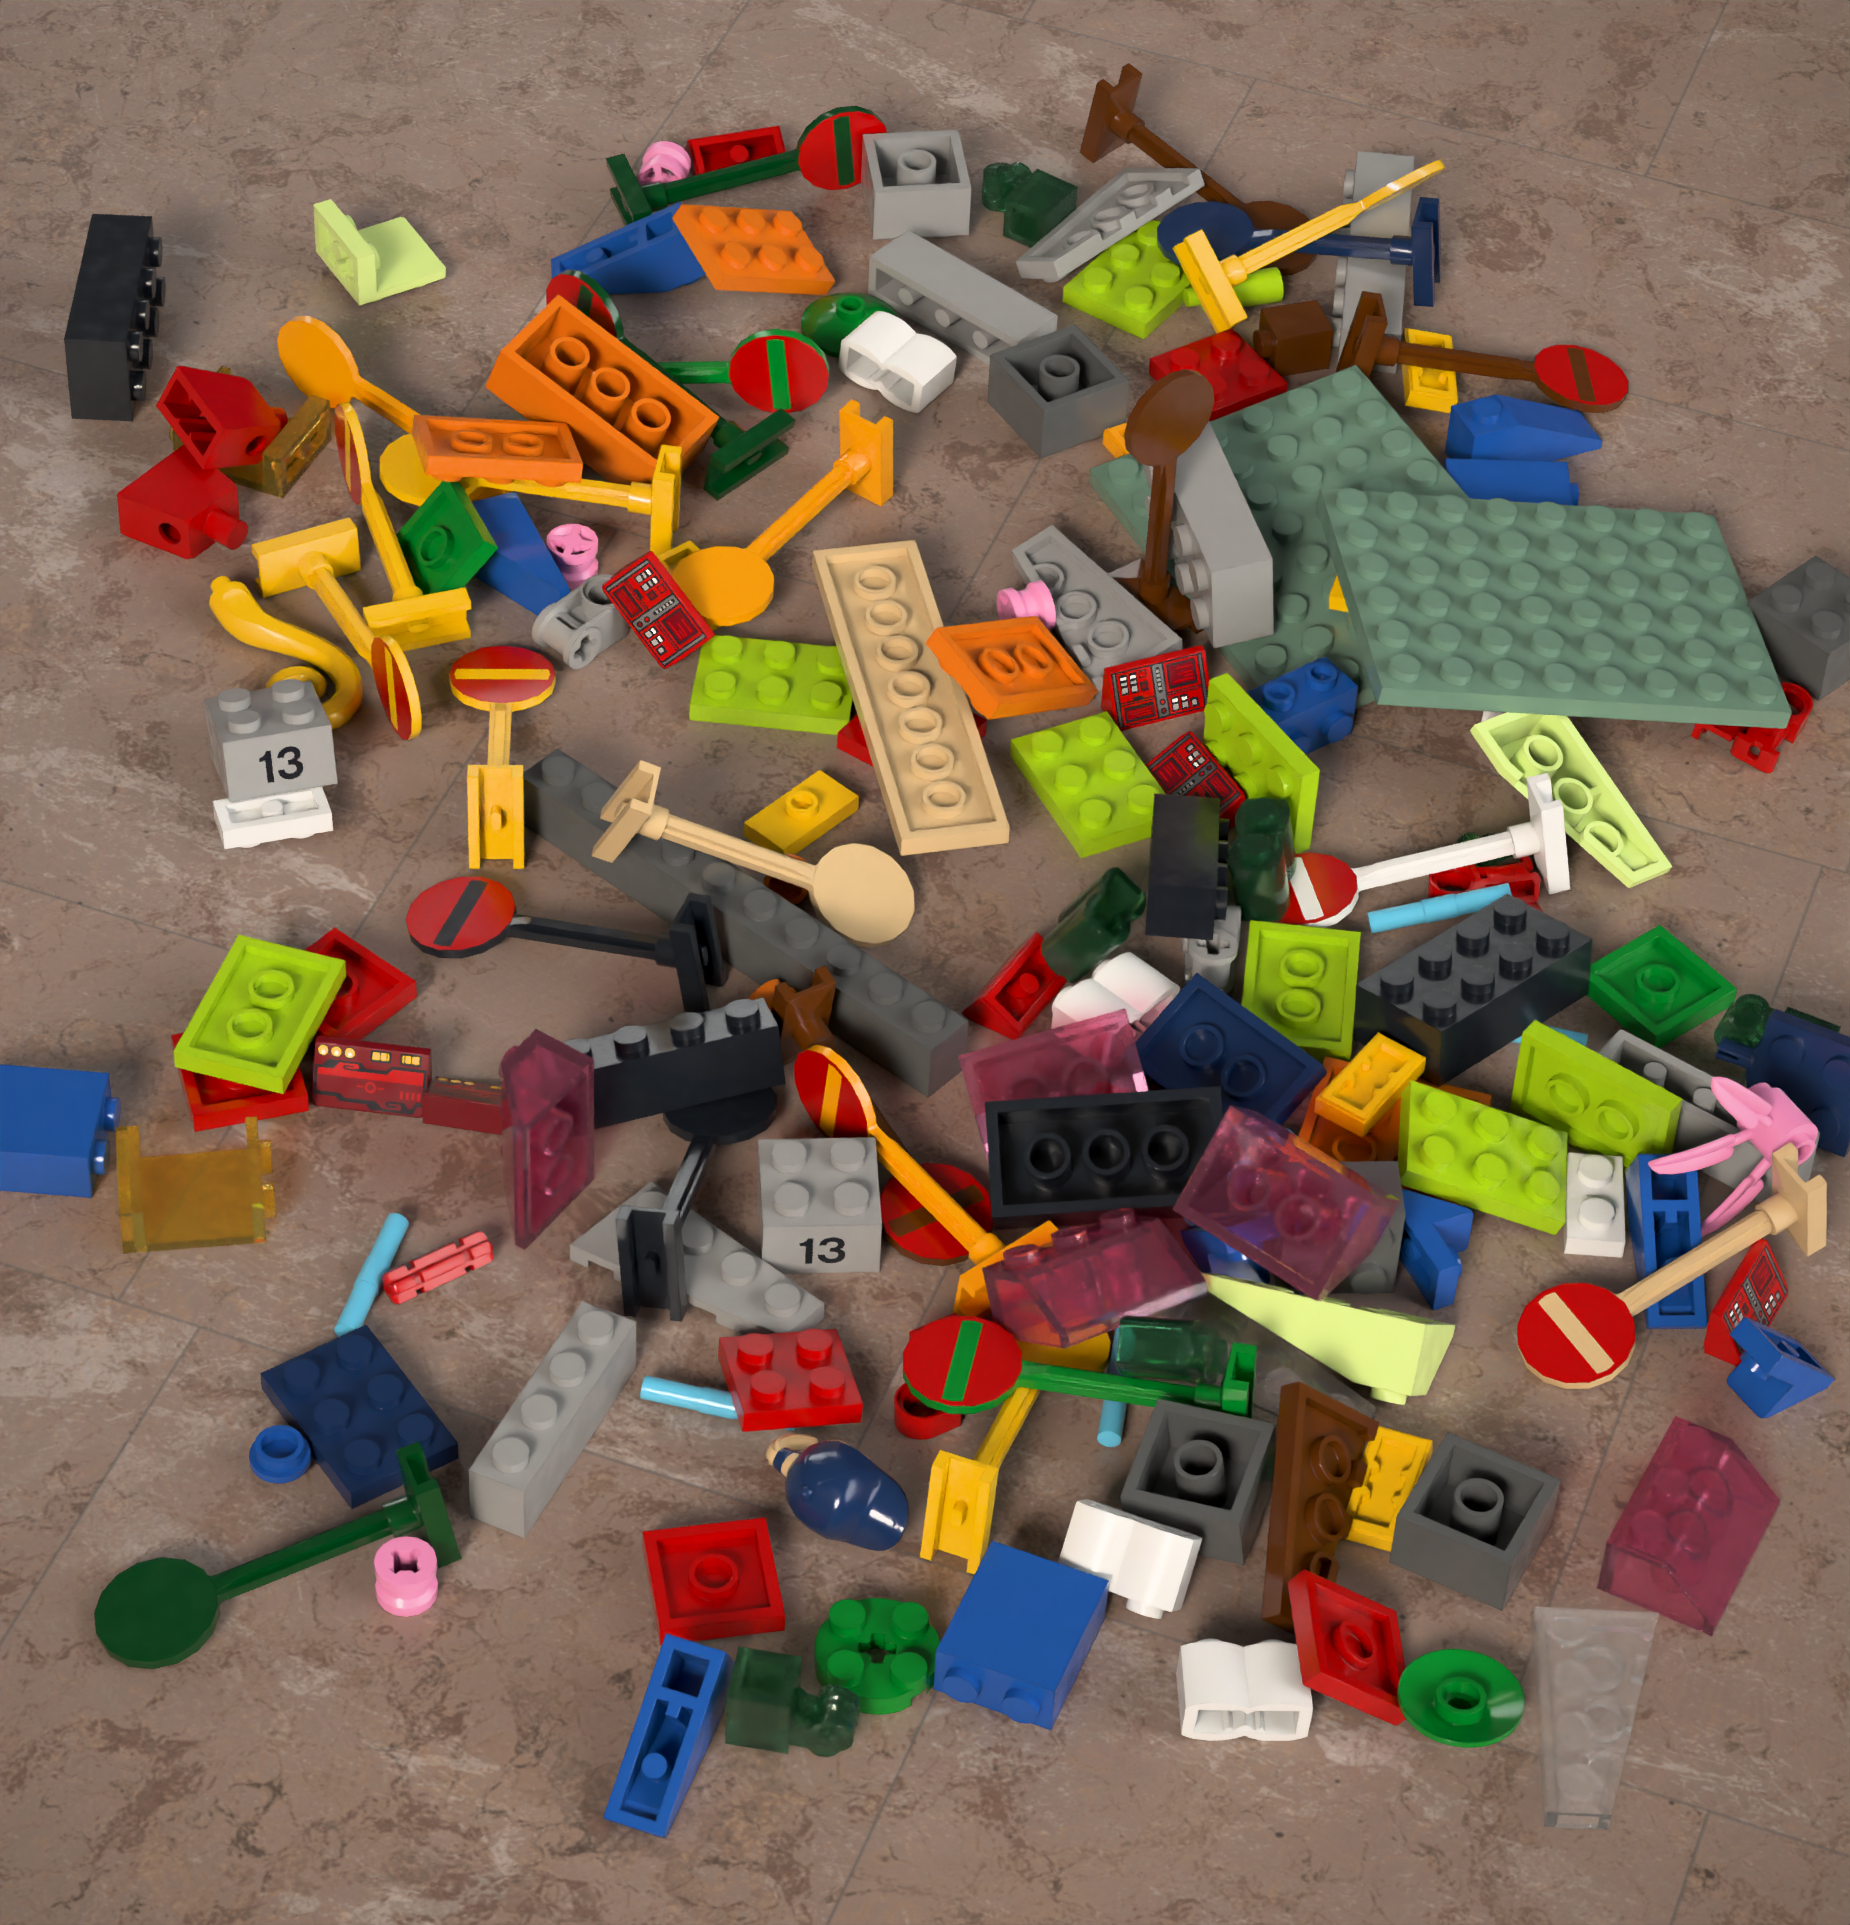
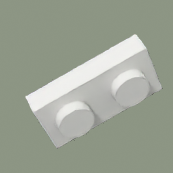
(272, 817)
(1594, 1205)

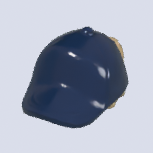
(840, 1491)

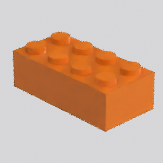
(607, 394)

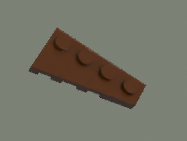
(1312, 1484)

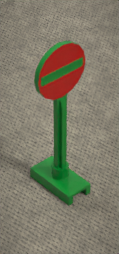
(766, 370)
(977, 1365)

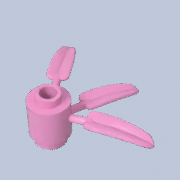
(1763, 1118)

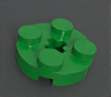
(884, 1625)

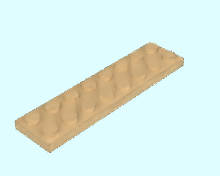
(907, 705)

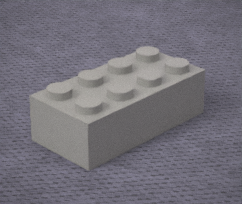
(1218, 547)

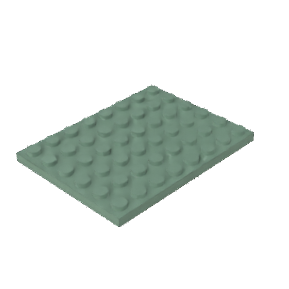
(1282, 454)
(1549, 609)

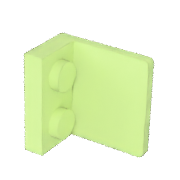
(376, 258)

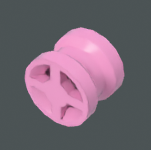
(664, 156)
(574, 552)
(1032, 601)
(406, 1576)

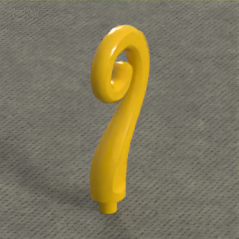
(253, 626)

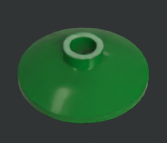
(836, 316)
(1461, 1698)

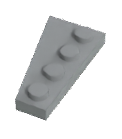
(1106, 217)
(1094, 613)
(718, 1273)

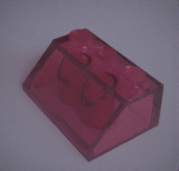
(1059, 1062)
(545, 1131)
(1285, 1203)
(1090, 1279)
(1689, 1528)

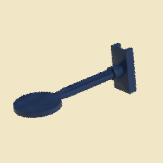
(1233, 233)

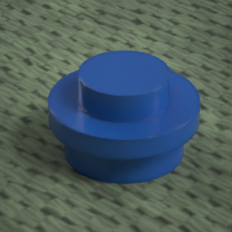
(279, 1454)

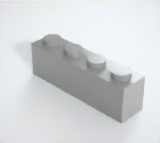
(954, 298)
(1701, 1115)
(552, 1419)

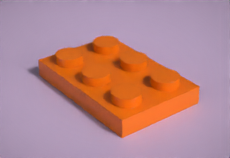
(753, 250)
(497, 450)
(1011, 667)

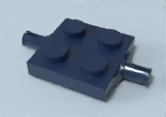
(1808, 1066)

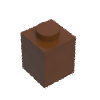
(1294, 338)

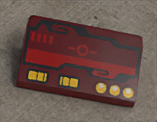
(370, 1076)
(462, 1105)

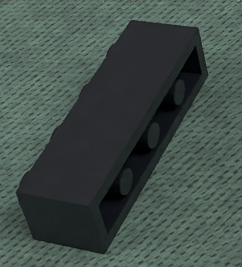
(1187, 867)
(683, 1061)

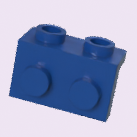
(1310, 704)

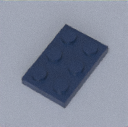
(1217, 1042)
(357, 1413)

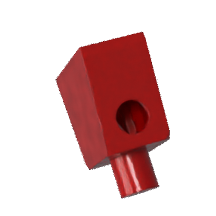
(220, 417)
(182, 507)

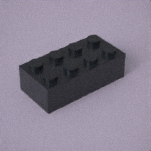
(114, 317)
(1475, 986)
(1095, 1154)

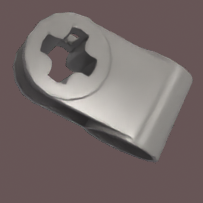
(586, 623)
(1215, 957)

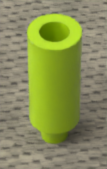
(1260, 288)

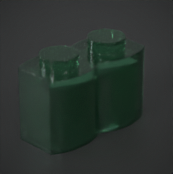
(1262, 859)
(1093, 925)
(1170, 1350)

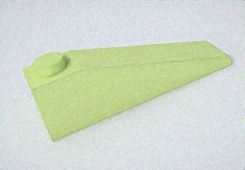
(1592, 804)
(1366, 1345)

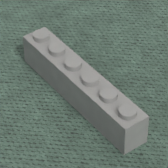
(1365, 274)

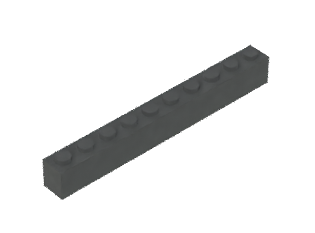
(755, 928)

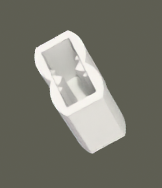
(897, 361)
(1114, 986)
(1136, 1555)
(1242, 1691)

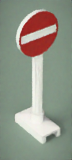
(1328, 889)

